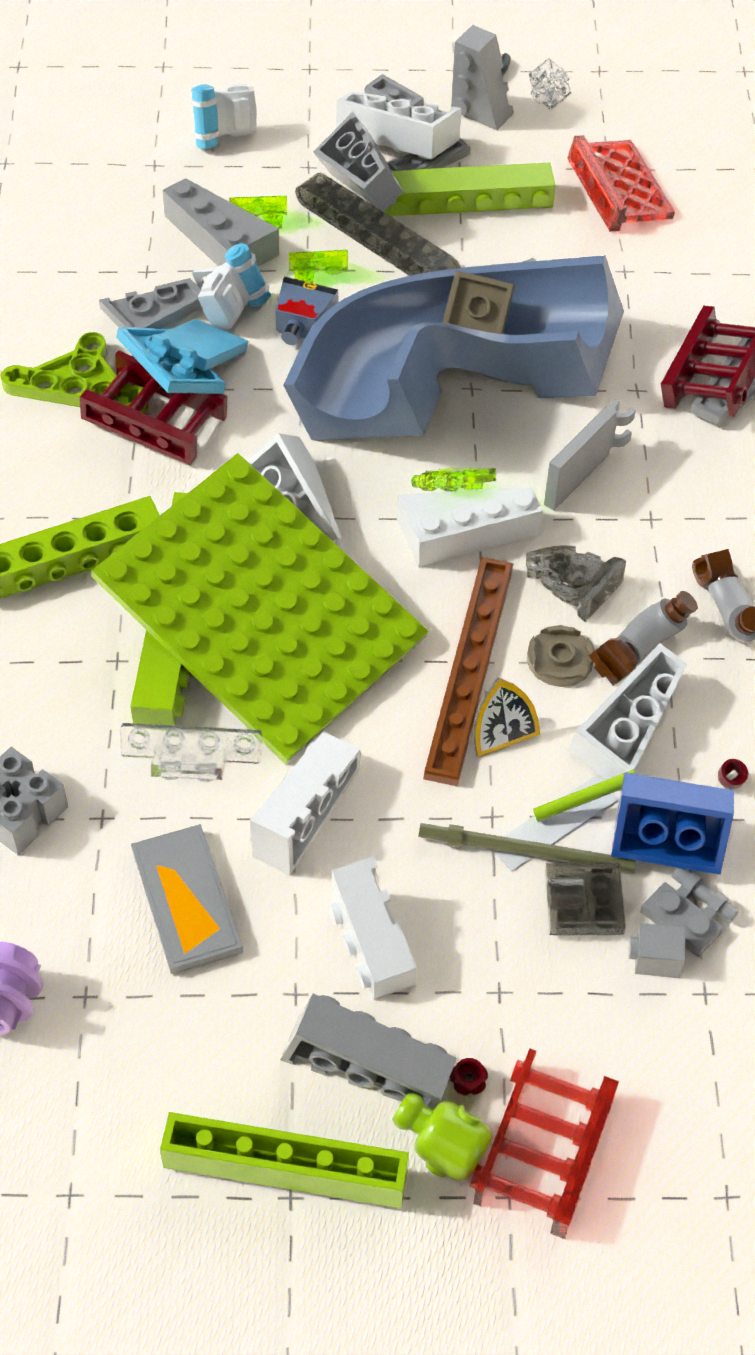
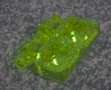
(453, 478)

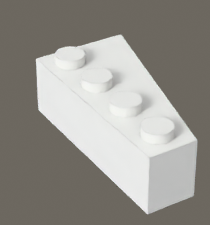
(402, 126)
(466, 522)
(623, 724)

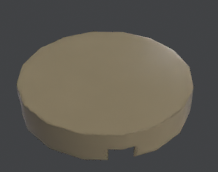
(560, 656)

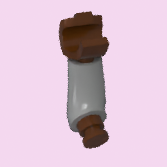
(728, 593)
(649, 628)

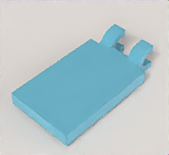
(196, 346)

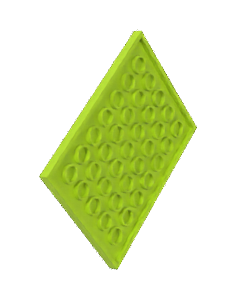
(260, 606)

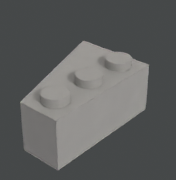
(479, 80)

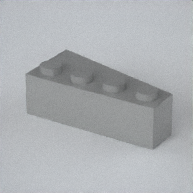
(367, 1052)

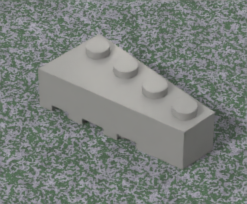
(359, 164)
(217, 223)

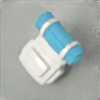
(223, 112)
(231, 287)

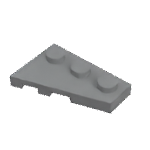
(153, 308)

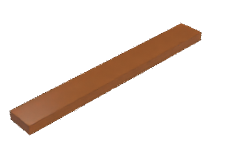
(468, 673)

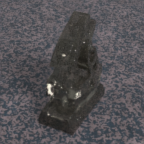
(576, 577)

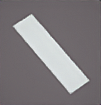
(555, 827)

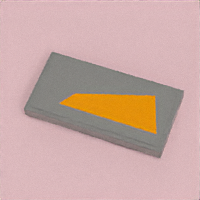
(186, 899)

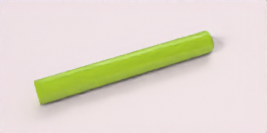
(579, 797)

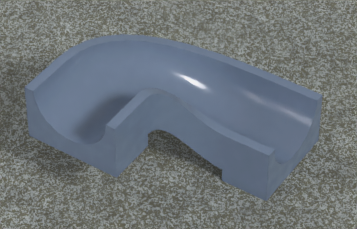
(378, 352)

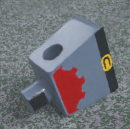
(300, 307)

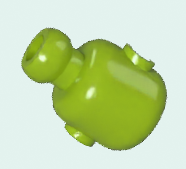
(447, 1138)

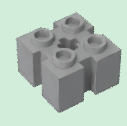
(26, 800)

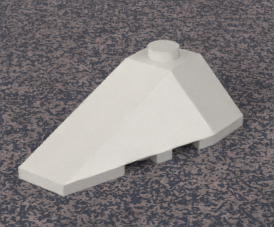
(294, 473)

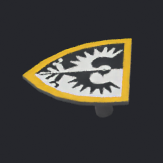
(504, 718)

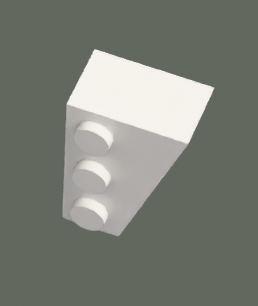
(370, 930)

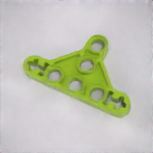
(62, 373)

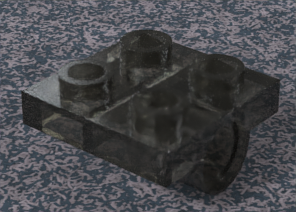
(585, 898)

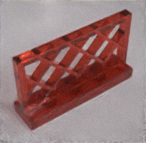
(601, 185)

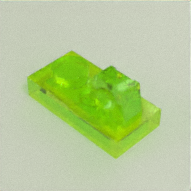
(270, 207)
(305, 263)

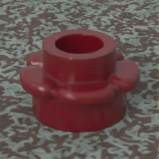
(470, 1067)

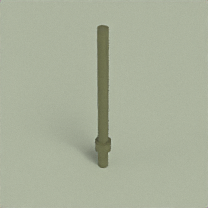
(456, 835)

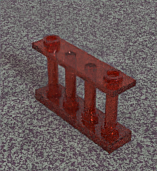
(571, 1171)

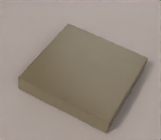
(478, 303)

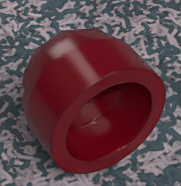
(726, 768)

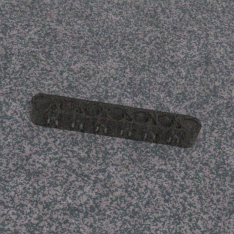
(372, 227)

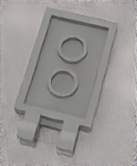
(586, 453)

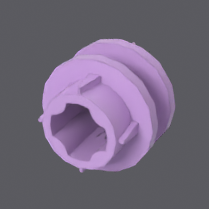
(17, 985)

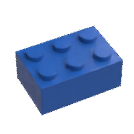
(673, 823)

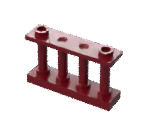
(698, 345)
(142, 428)

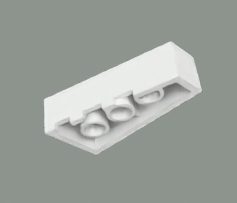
(303, 802)

